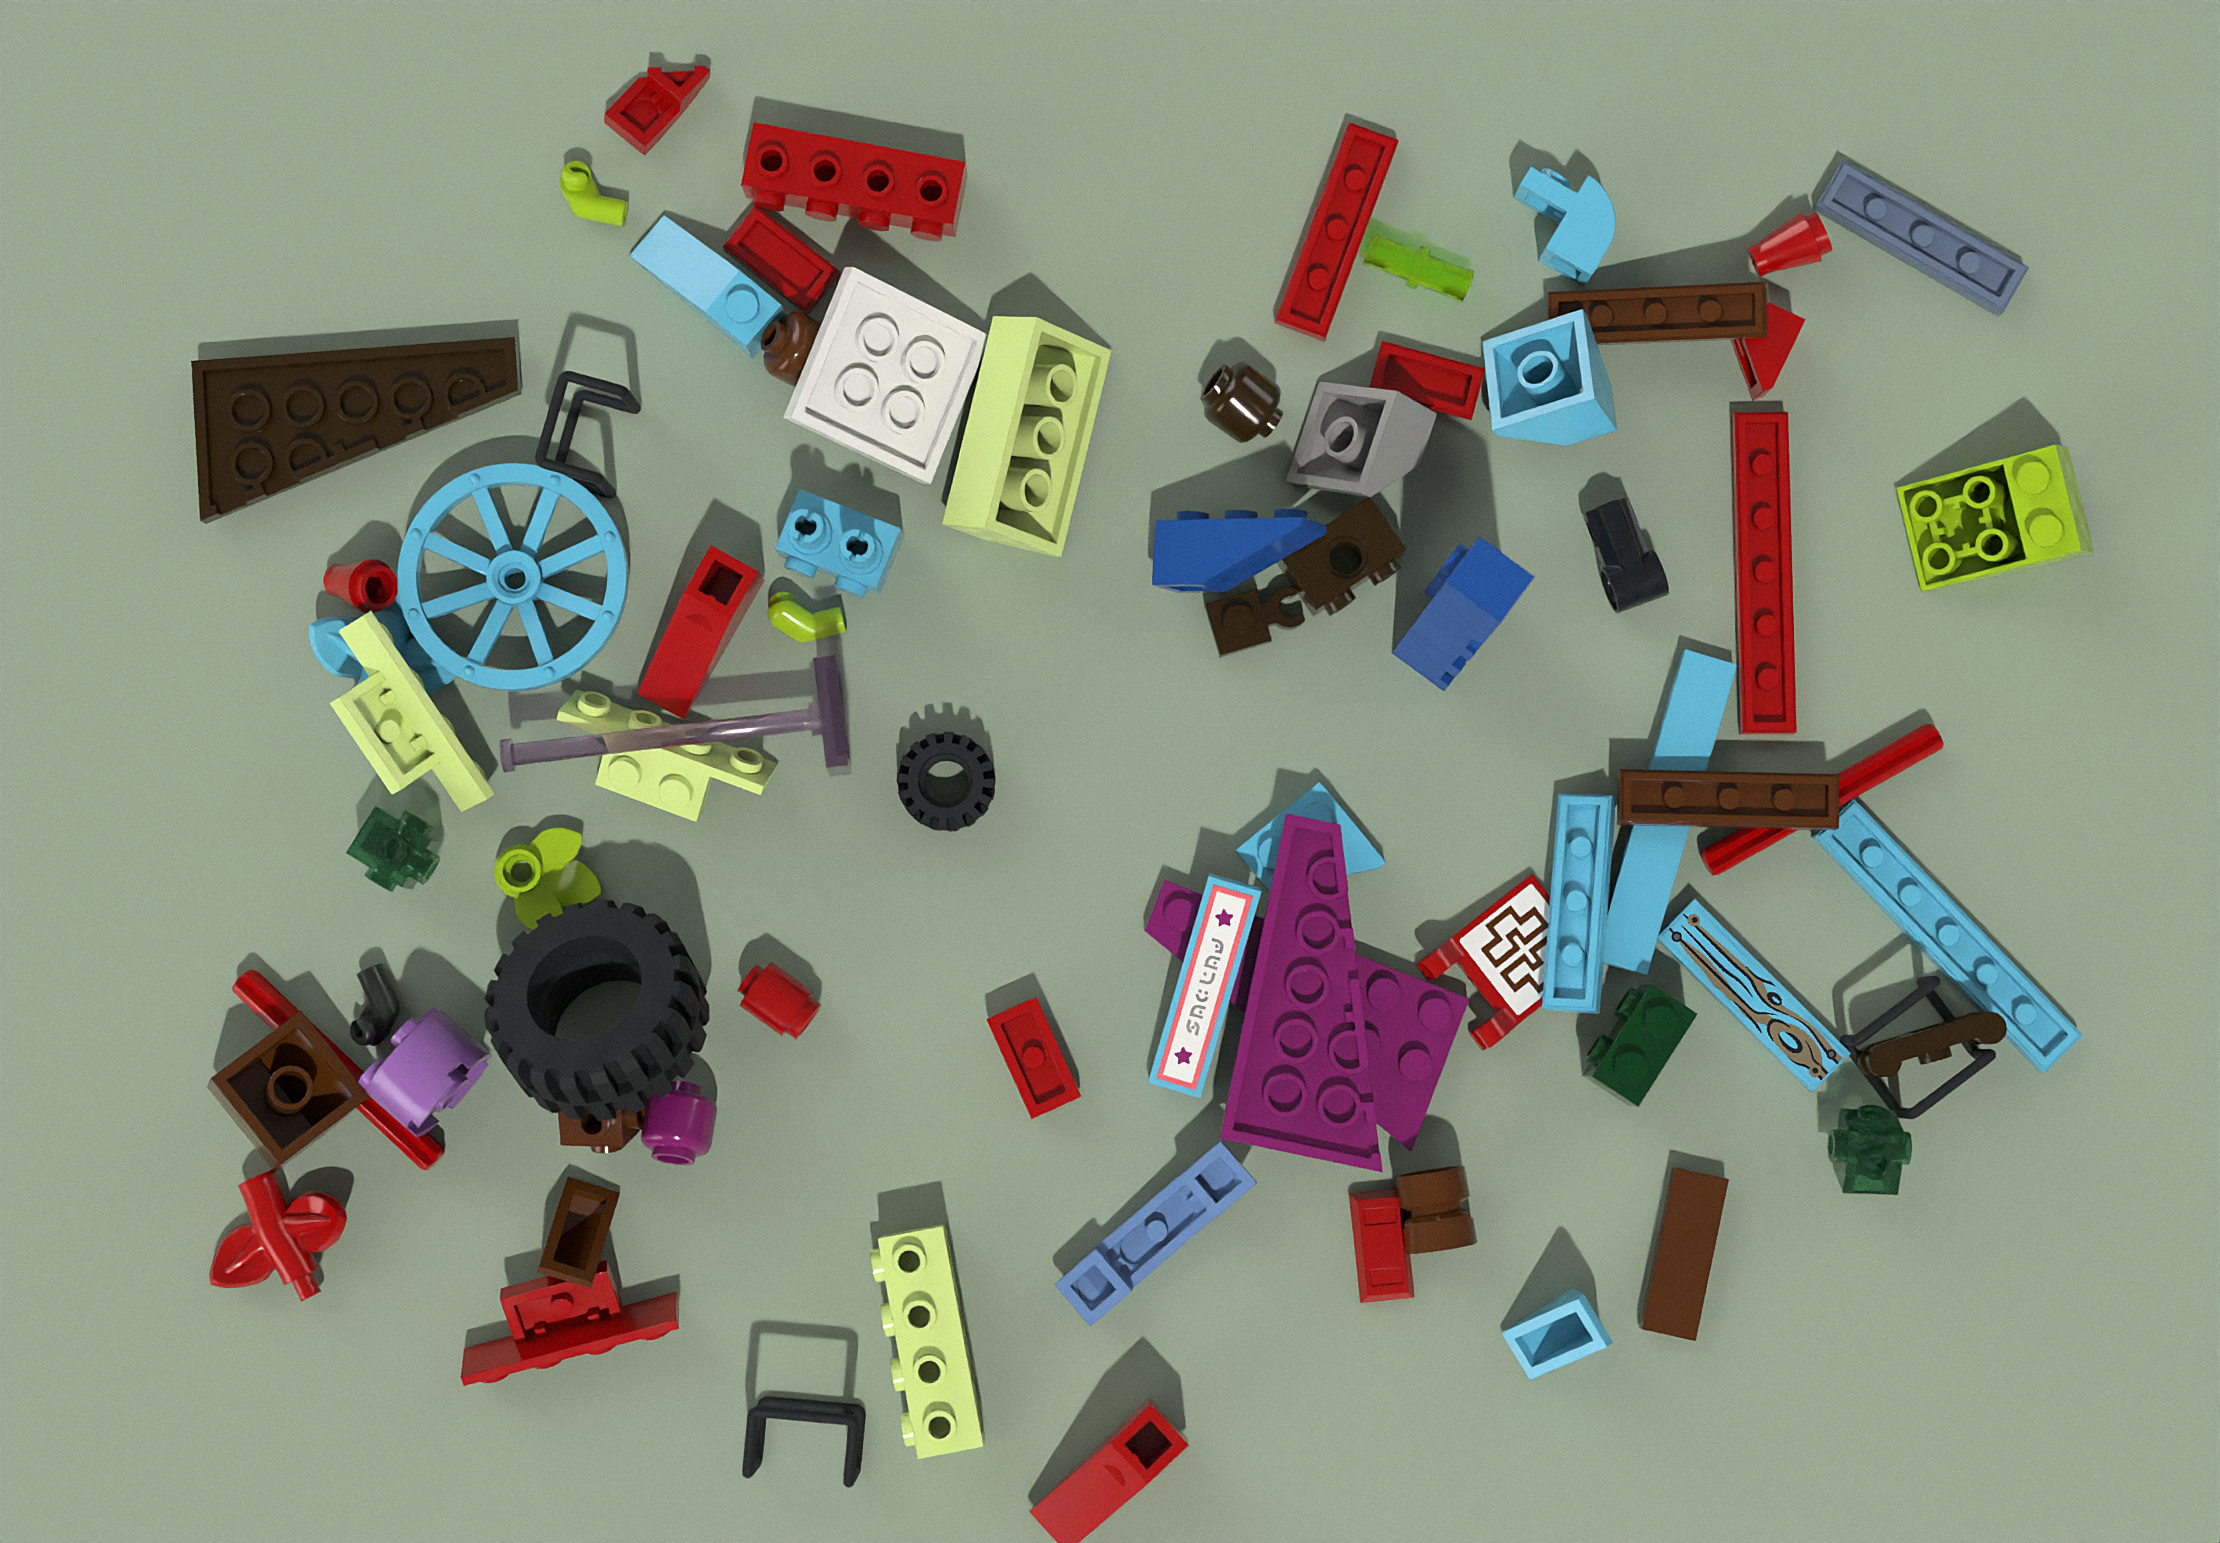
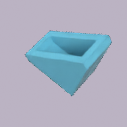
(1556, 1334)

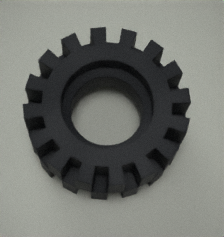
(946, 748)

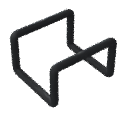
(628, 404)
(1926, 988)
(805, 1411)

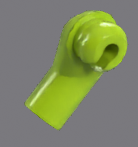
(800, 623)

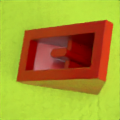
(1764, 358)

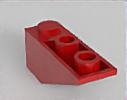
(700, 631)
(1111, 1474)

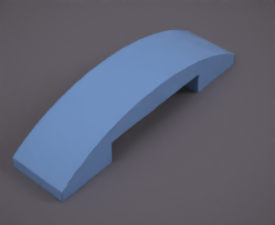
(1155, 1232)

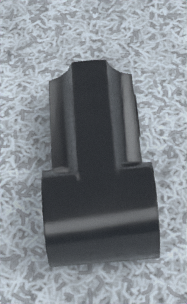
(1628, 570)

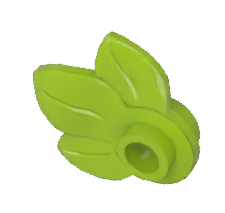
(555, 877)

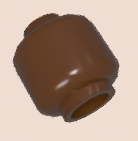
(788, 345)

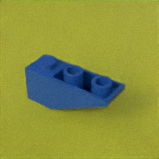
(1219, 554)

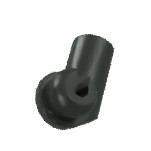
(380, 1011)

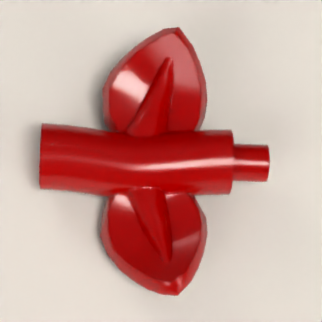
(278, 1237)

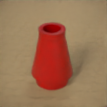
(1792, 245)
(363, 584)

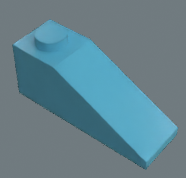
(708, 284)

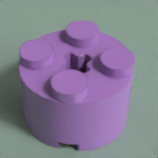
(426, 1072)

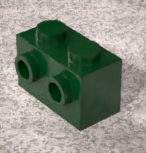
(1638, 1044)

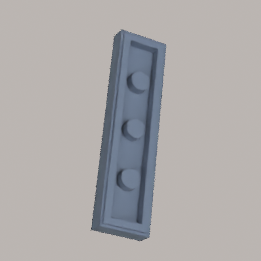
(1921, 238)

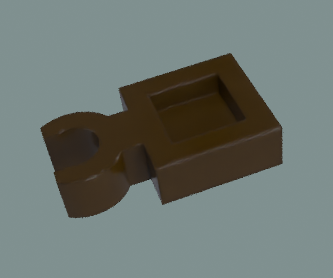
(1243, 622)

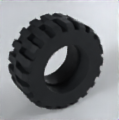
(565, 960)

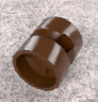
(1435, 1208)

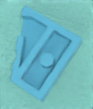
(1261, 849)

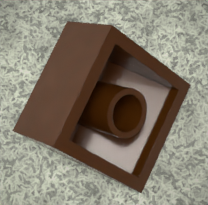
(287, 1091)

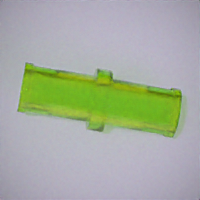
(1418, 267)

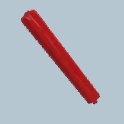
(1852, 783)
(276, 1010)

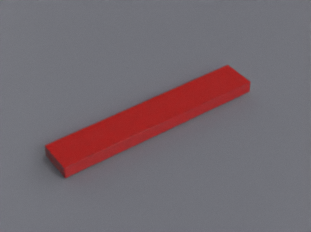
(1763, 573)

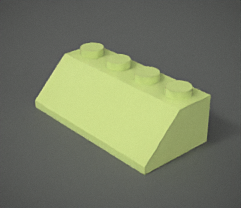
(1027, 435)

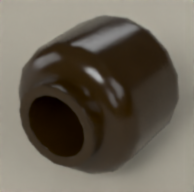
(1242, 402)

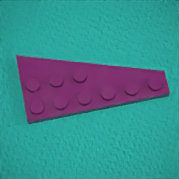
(1405, 1018)
(1303, 1039)

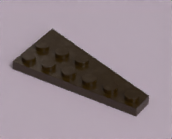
(306, 414)

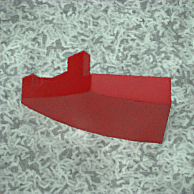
(654, 105)

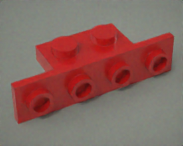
(565, 1320)

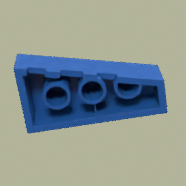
(1466, 606)

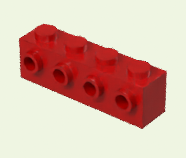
(854, 181)

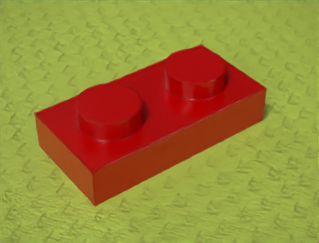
(1033, 1057)

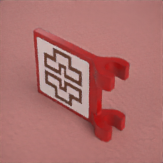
(1501, 957)

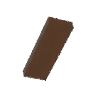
(1683, 1253)

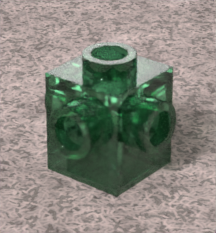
(378, 844)
(1869, 1150)

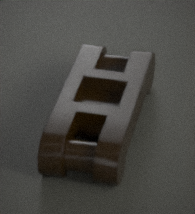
(1930, 1042)

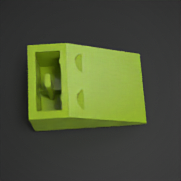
(1995, 518)

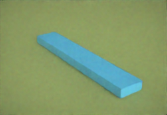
(1655, 852)
(1947, 936)

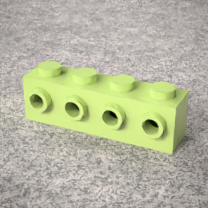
(930, 1341)

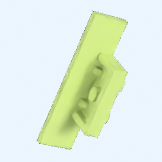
(399, 722)
(664, 777)

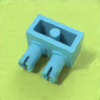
(838, 544)

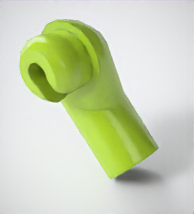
(585, 198)

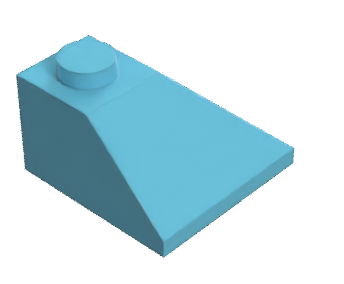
(1549, 383)

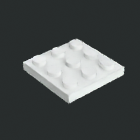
(887, 375)

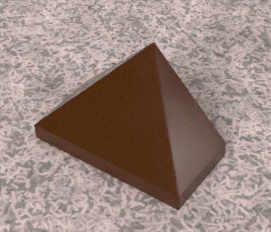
(578, 1232)

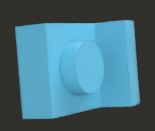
(1583, 219)

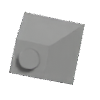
(1359, 439)

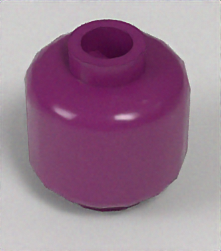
(679, 1124)

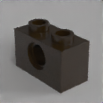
(1363, 532)

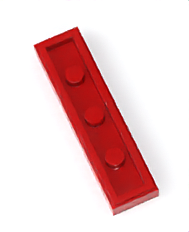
(1336, 231)

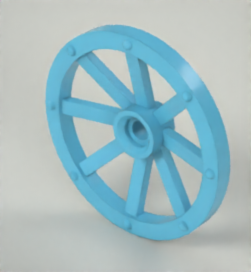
(503, 567)

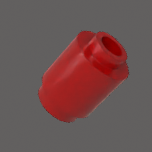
(778, 1000)

